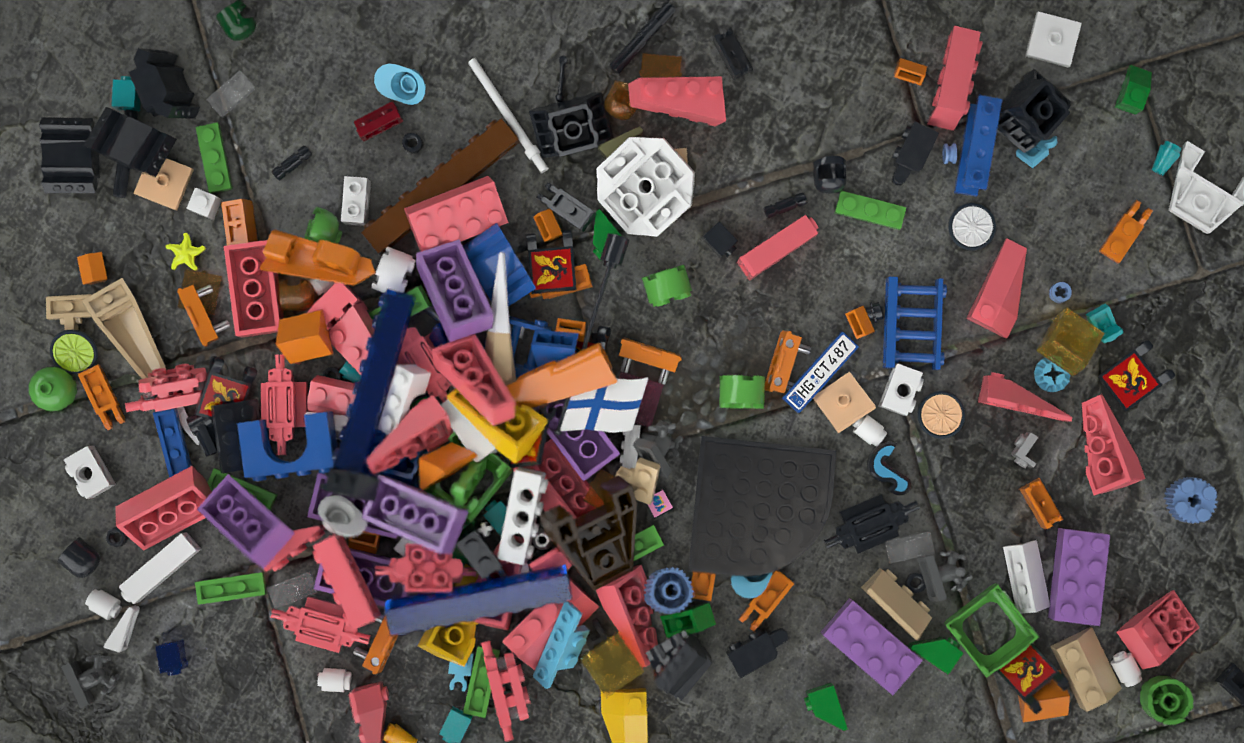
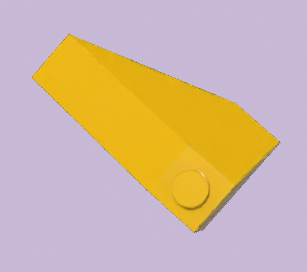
(626, 715)

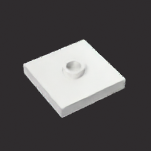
(1053, 39)

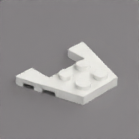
(1198, 199)

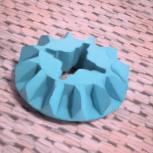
(1046, 382)

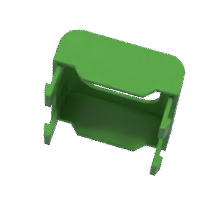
(494, 464)
(1023, 637)

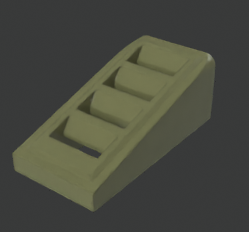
(611, 146)

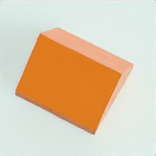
(304, 337)
(443, 464)
(1052, 701)

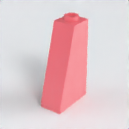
(777, 247)

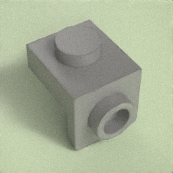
(1023, 445)

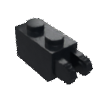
(914, 151)
(351, 484)
(479, 553)
(756, 650)

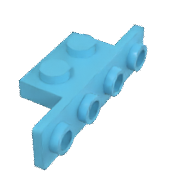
(562, 646)

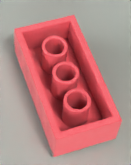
(456, 214)
(252, 290)

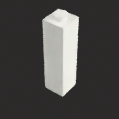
(159, 568)

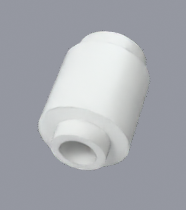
(869, 430)
(103, 604)
(1126, 668)
(334, 680)

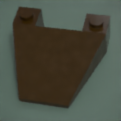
(600, 541)

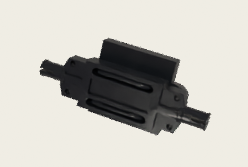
(870, 523)

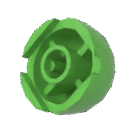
(323, 227)
(52, 389)

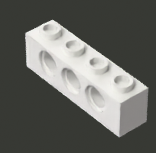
(509, 548)

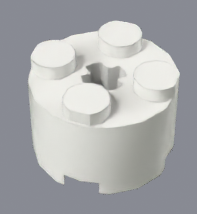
(393, 271)

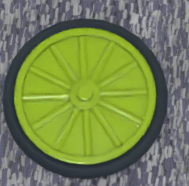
(73, 351)

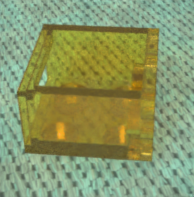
(1070, 342)
(612, 664)

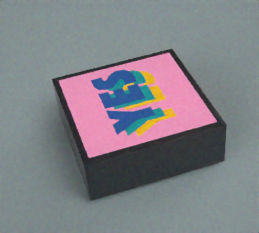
(660, 504)

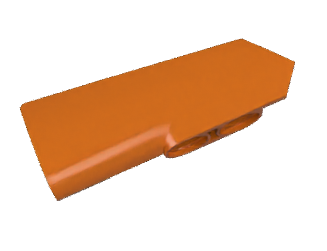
(314, 260)
(563, 379)

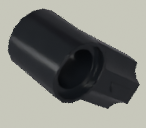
(204, 431)

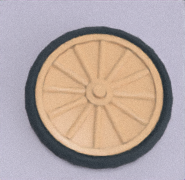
(941, 414)

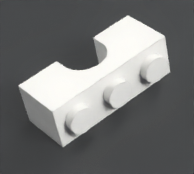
(406, 385)

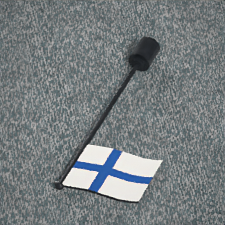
(612, 406)

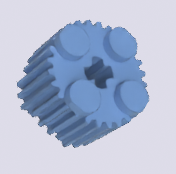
(1202, 504)
(678, 584)

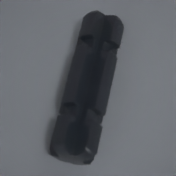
(291, 162)
(785, 205)

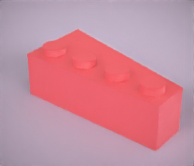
(685, 97)
(335, 304)
(351, 335)
(475, 377)

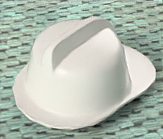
(341, 516)

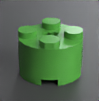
(666, 285)
(742, 392)
(1177, 706)

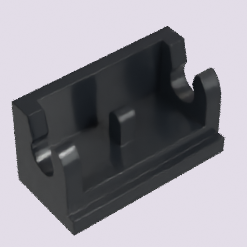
(732, 54)
(1233, 682)

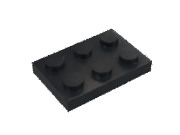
(226, 431)

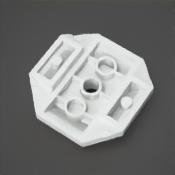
(622, 191)

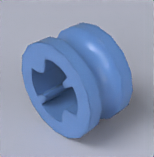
(949, 153)
(1059, 299)

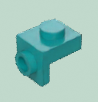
(1103, 320)

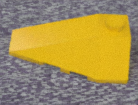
(511, 437)
(454, 641)

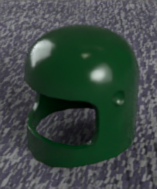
(234, 24)

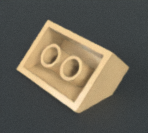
(898, 602)
(1086, 669)

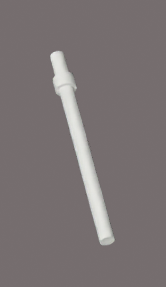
(530, 150)

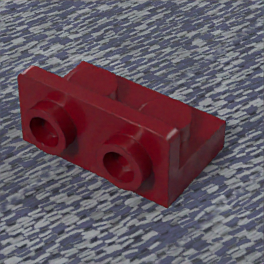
(378, 121)

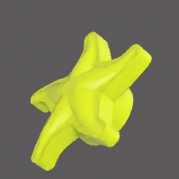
(185, 253)

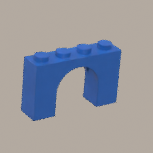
(261, 460)

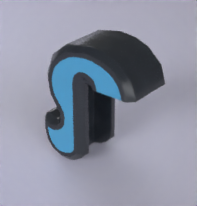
(883, 472)

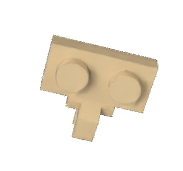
(67, 309)
(642, 478)

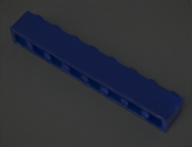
(374, 381)
(478, 600)

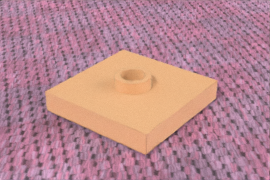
(167, 186)
(844, 402)

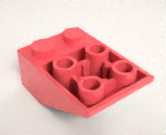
(295, 546)
(1158, 630)

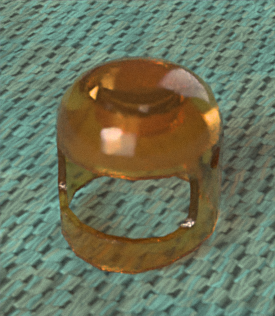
(618, 101)
(296, 297)

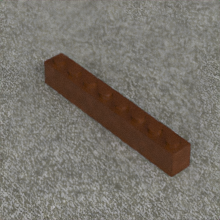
(460, 170)

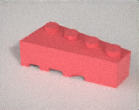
(955, 78)

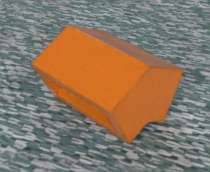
(910, 67)
(547, 225)
(92, 268)
(860, 322)
(572, 324)
(365, 542)

